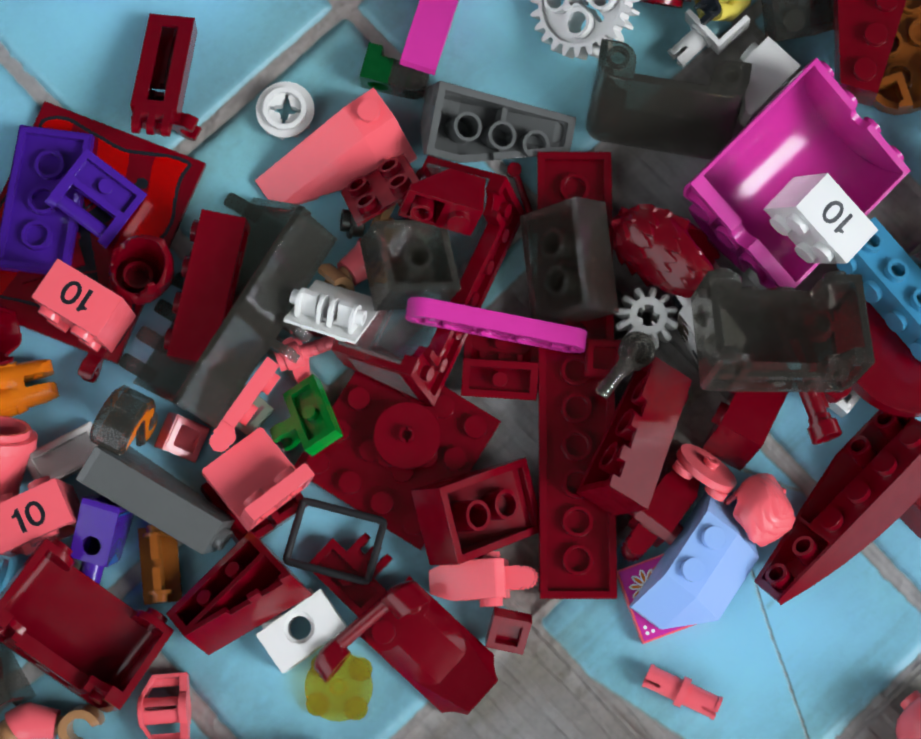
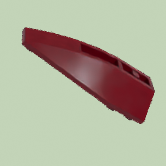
(850, 506)

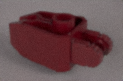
(661, 520)

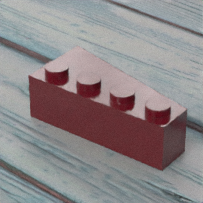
(742, 426)
(636, 440)

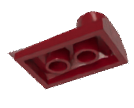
(435, 656)

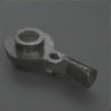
(634, 353)

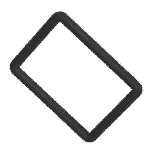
(327, 571)

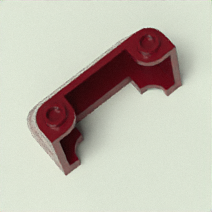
(78, 628)

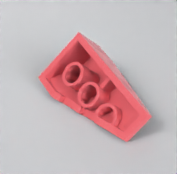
(337, 152)

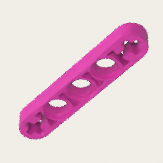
(495, 325)

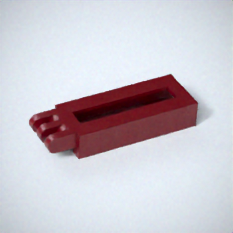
(163, 66)

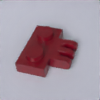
(353, 561)

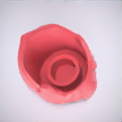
(762, 509)

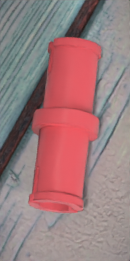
(682, 692)

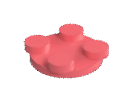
(707, 469)

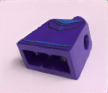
(103, 521)

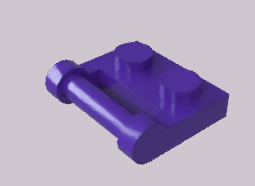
(102, 187)

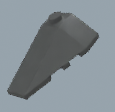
(481, 127)

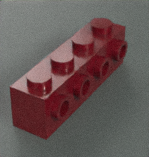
(209, 284)

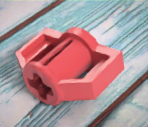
(166, 709)

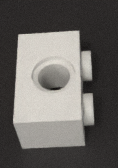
(284, 647)

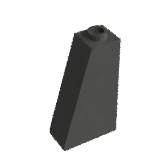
(157, 498)

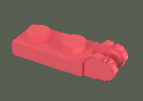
(243, 407)

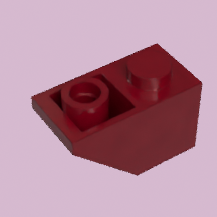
(446, 201)

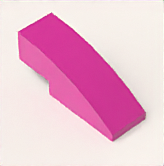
(428, 34)

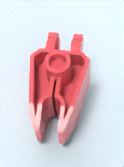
(481, 579)

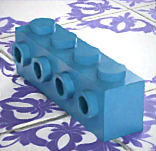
(890, 285)

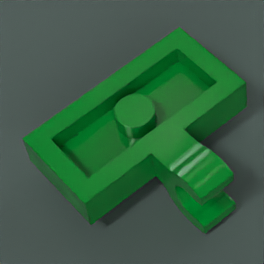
(310, 420)

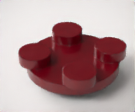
(407, 436)

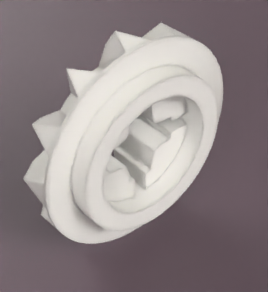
(274, 98)

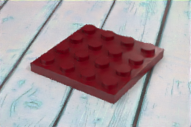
(357, 478)

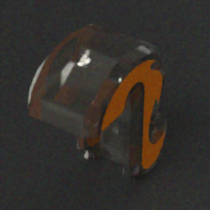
(122, 418)

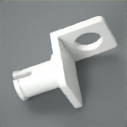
(702, 36)

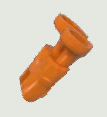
(15, 396)

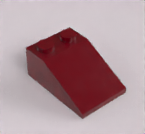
(476, 512)

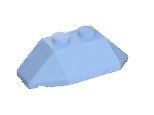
(698, 569)

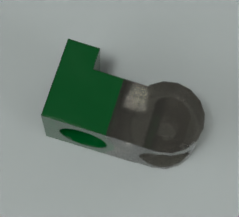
(390, 77)

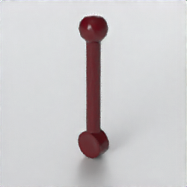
(514, 171)

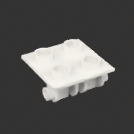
(331, 311)

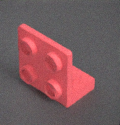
(256, 478)

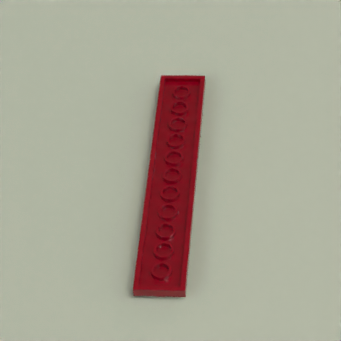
(574, 533)

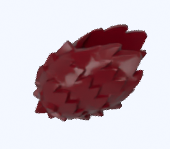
(662, 248)

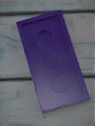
(29, 228)

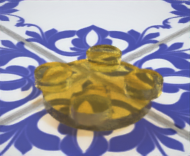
(344, 695)

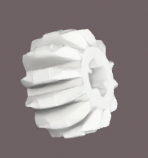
(657, 311)

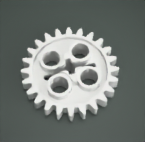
(563, 24)

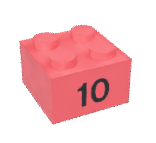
(83, 305)
(39, 513)

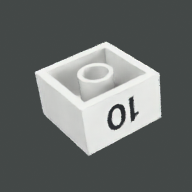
(819, 219)

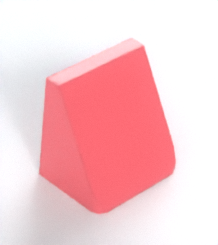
(182, 437)

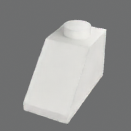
(769, 75)

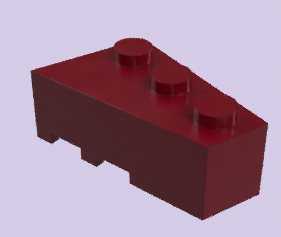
(863, 43)
(237, 596)

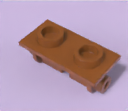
(159, 566)

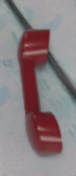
(398, 600)

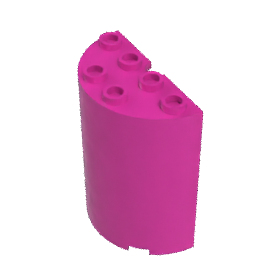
(799, 133)

